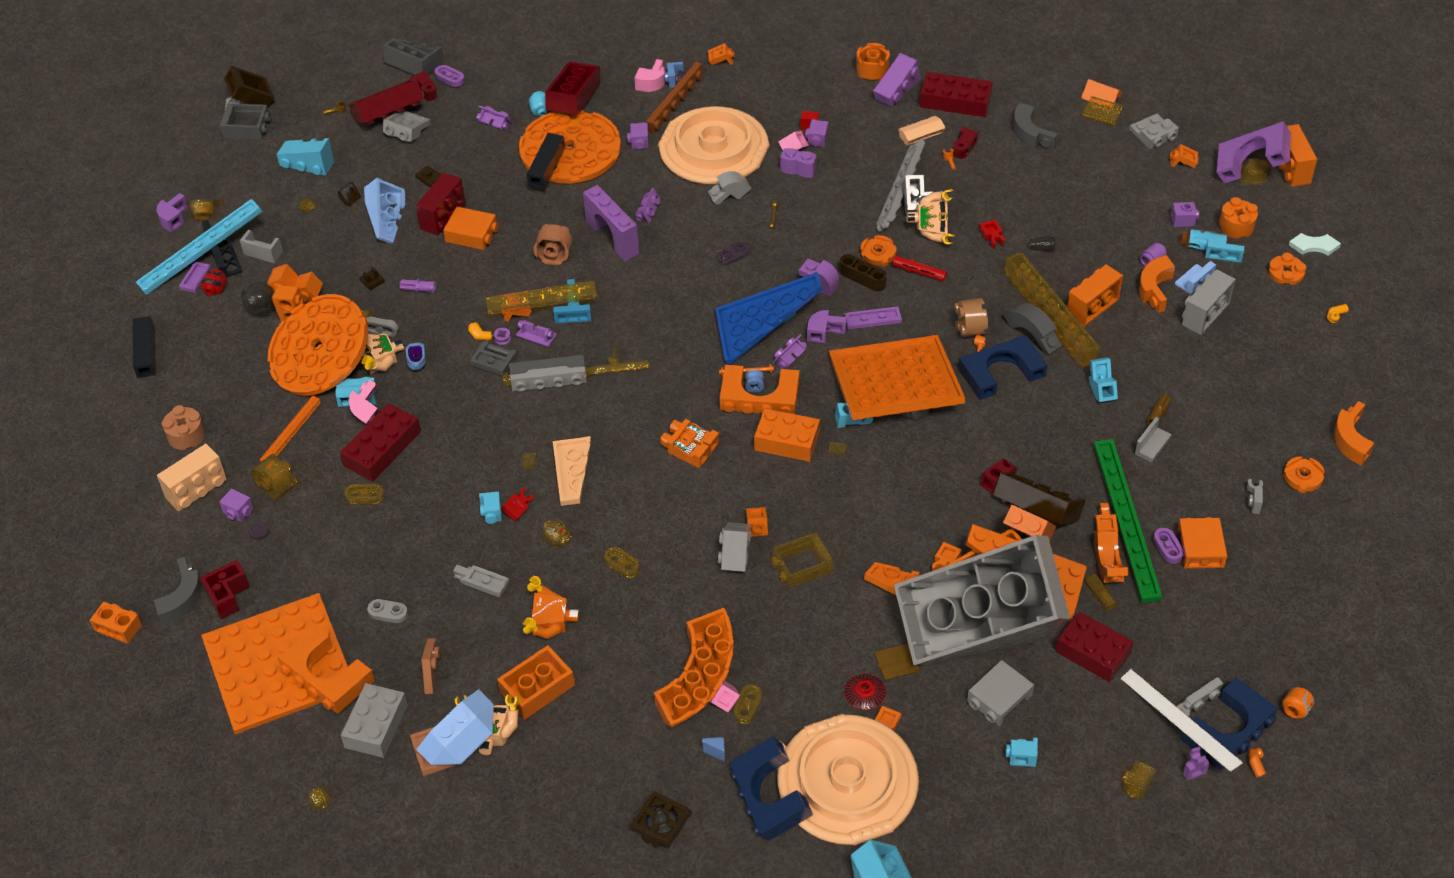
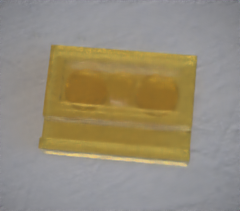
(1102, 110)

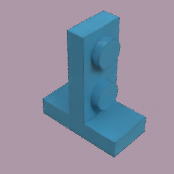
(573, 312)

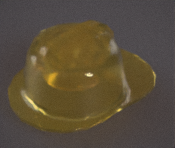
(1254, 172)
(202, 208)

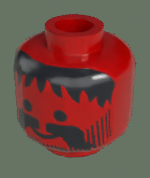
(213, 282)

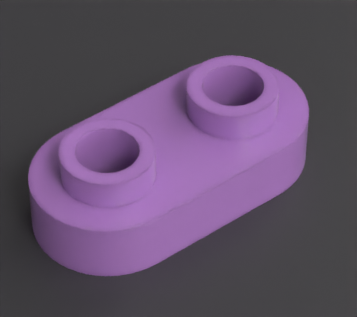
(449, 76)
(1168, 547)

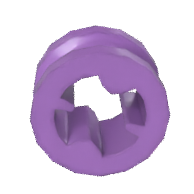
(502, 331)

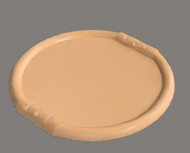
(713, 142)
(853, 777)

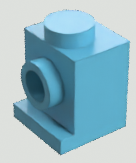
(490, 507)
(1022, 752)

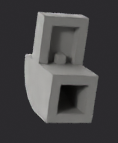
(729, 183)

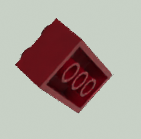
(572, 88)
(956, 94)
(386, 101)
(380, 442)

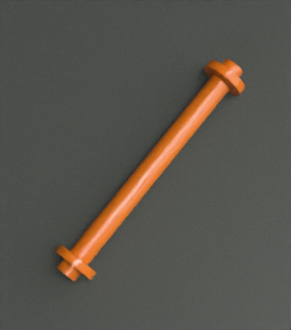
(762, 369)

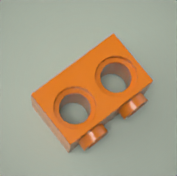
(286, 299)
(116, 622)

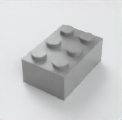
(1208, 301)
(374, 720)

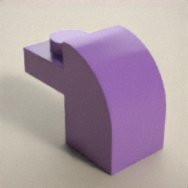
(170, 212)
(828, 274)
(821, 323)

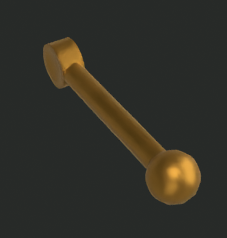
(772, 223)

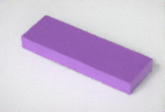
(873, 317)

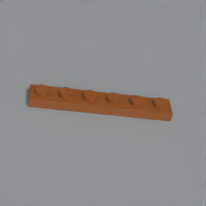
(672, 100)

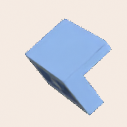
(1195, 277)

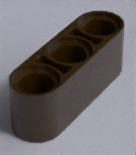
(863, 272)

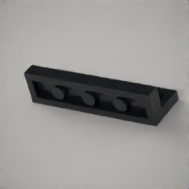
(218, 256)

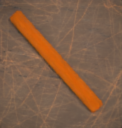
(292, 427)

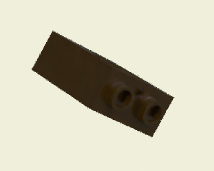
(248, 87)

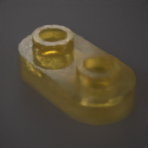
(365, 494)
(622, 563)
(747, 705)

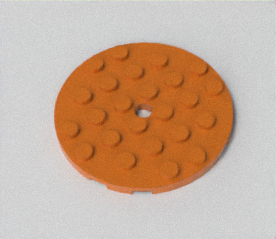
(593, 140)
(311, 369)

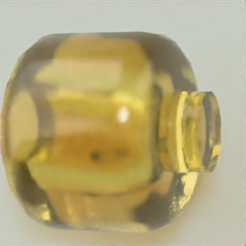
(319, 799)

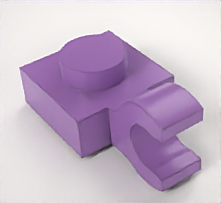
(1196, 765)

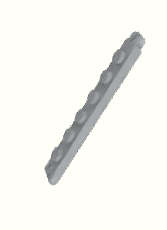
(896, 193)

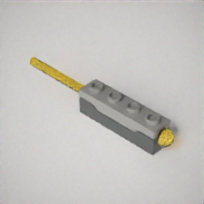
(558, 372)

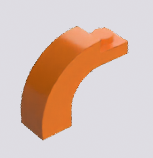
(1153, 274)
(1348, 439)
(1108, 556)

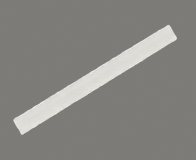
(1182, 721)

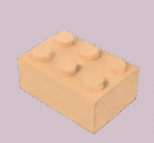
(192, 477)

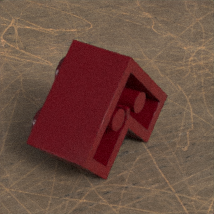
(223, 585)

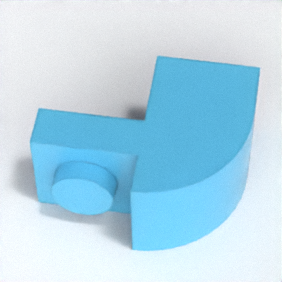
(1101, 381)

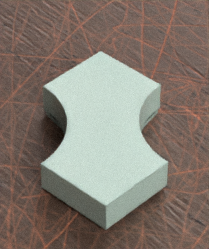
(1323, 244)

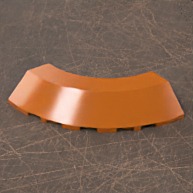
(704, 672)

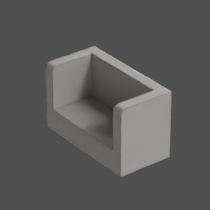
(259, 249)

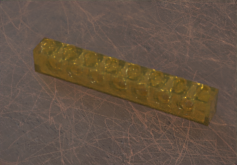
(1039, 293)

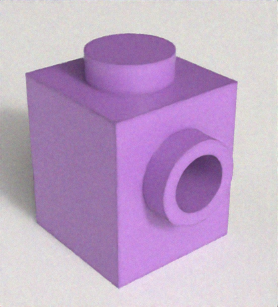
(817, 133)
(638, 135)
(1184, 214)
(236, 505)

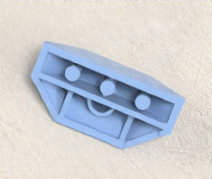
(459, 732)

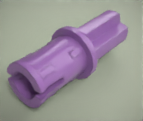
(422, 286)

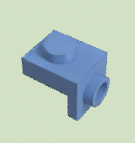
(672, 71)

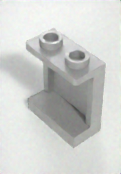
(999, 692)

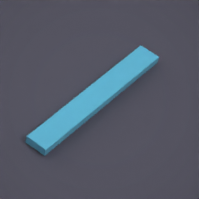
(198, 246)

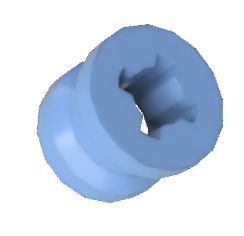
(754, 381)

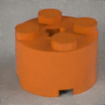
(872, 61)
(1238, 218)

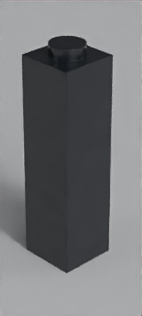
(546, 160)
(144, 347)

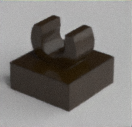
(348, 194)
(372, 279)

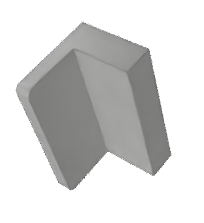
(1152, 441)

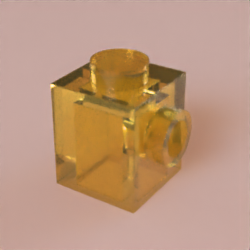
(1138, 780)

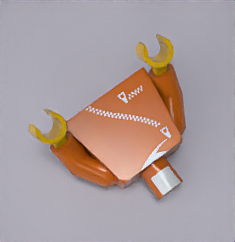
(549, 612)

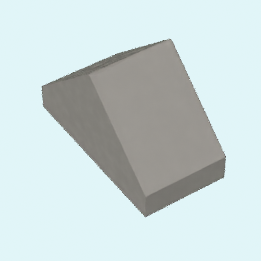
(983, 602)

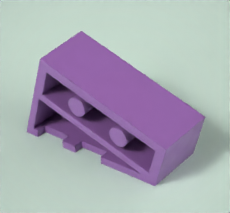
(898, 80)

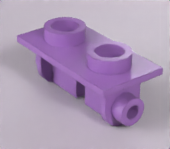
(500, 119)
(648, 206)
(538, 334)
(794, 347)

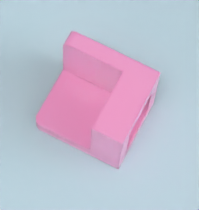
(795, 140)
(725, 696)

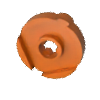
(882, 258)
(1296, 267)
(1304, 483)

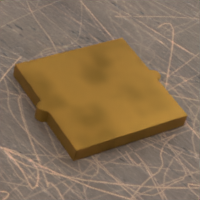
(895, 662)

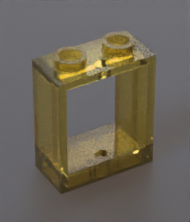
(799, 545)

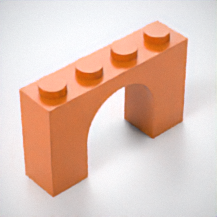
(735, 398)
(333, 692)

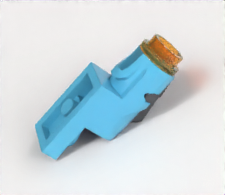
(1214, 245)

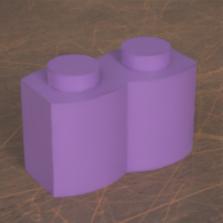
(798, 162)

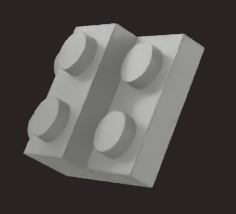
(405, 125)
(1154, 130)

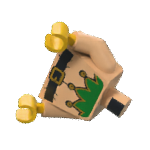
(932, 216)
(380, 353)
(504, 723)

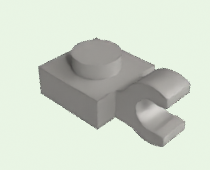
(1256, 498)

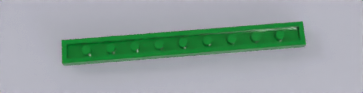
(1127, 521)

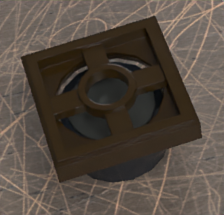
(661, 823)

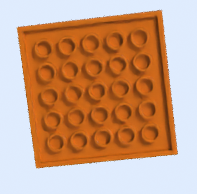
(896, 377)
(248, 662)

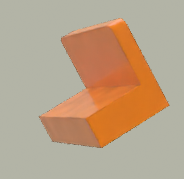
(1100, 91)

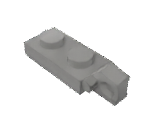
(482, 579)
(1198, 698)

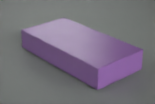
(193, 278)

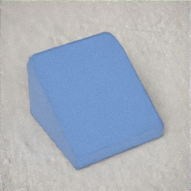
(714, 747)

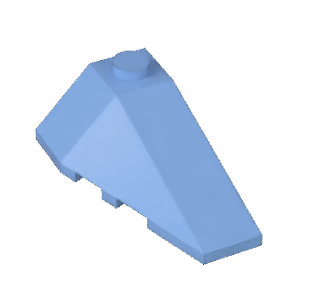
(383, 205)

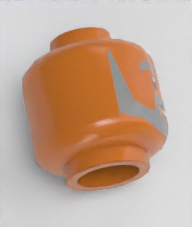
(1298, 703)

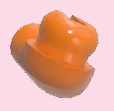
(1254, 758)

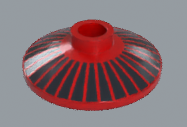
(862, 698)

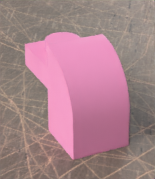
(650, 80)
(359, 402)

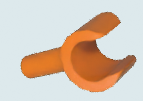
(949, 157)
(980, 342)

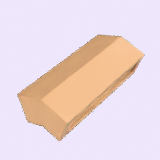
(921, 130)

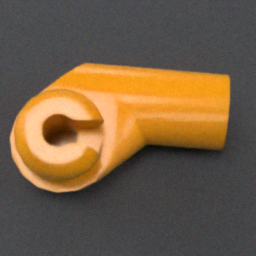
(1334, 312)
(478, 334)

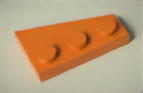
(886, 576)

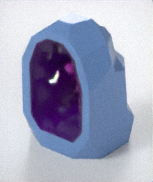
(416, 355)

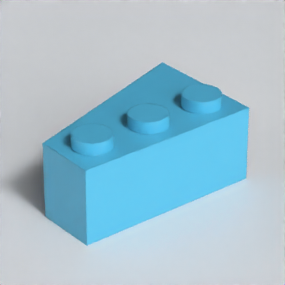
(307, 156)

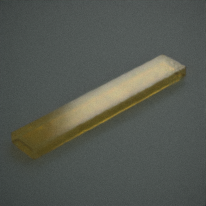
(541, 297)

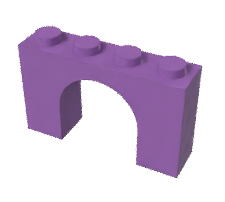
(1233, 152)
(603, 211)

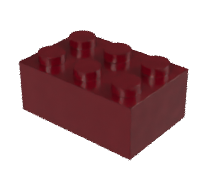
(439, 203)
(1094, 646)

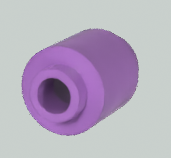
(1154, 251)

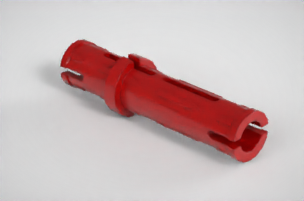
(912, 266)

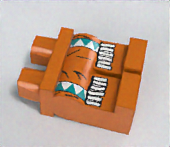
(690, 442)

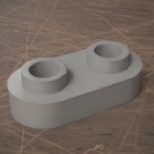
(382, 326)
(386, 611)

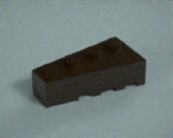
(1038, 499)

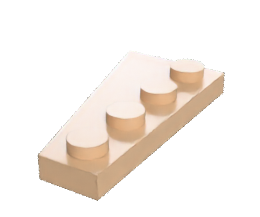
(571, 466)

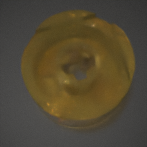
(273, 476)

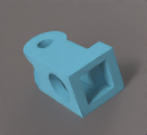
(843, 417)

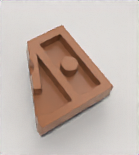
(429, 664)

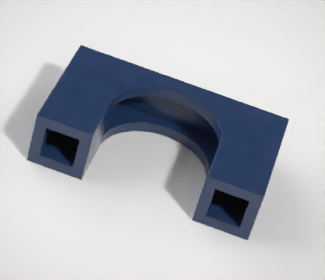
(1016, 351)
(1253, 709)
(750, 772)

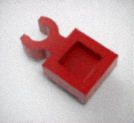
(992, 231)
(517, 504)

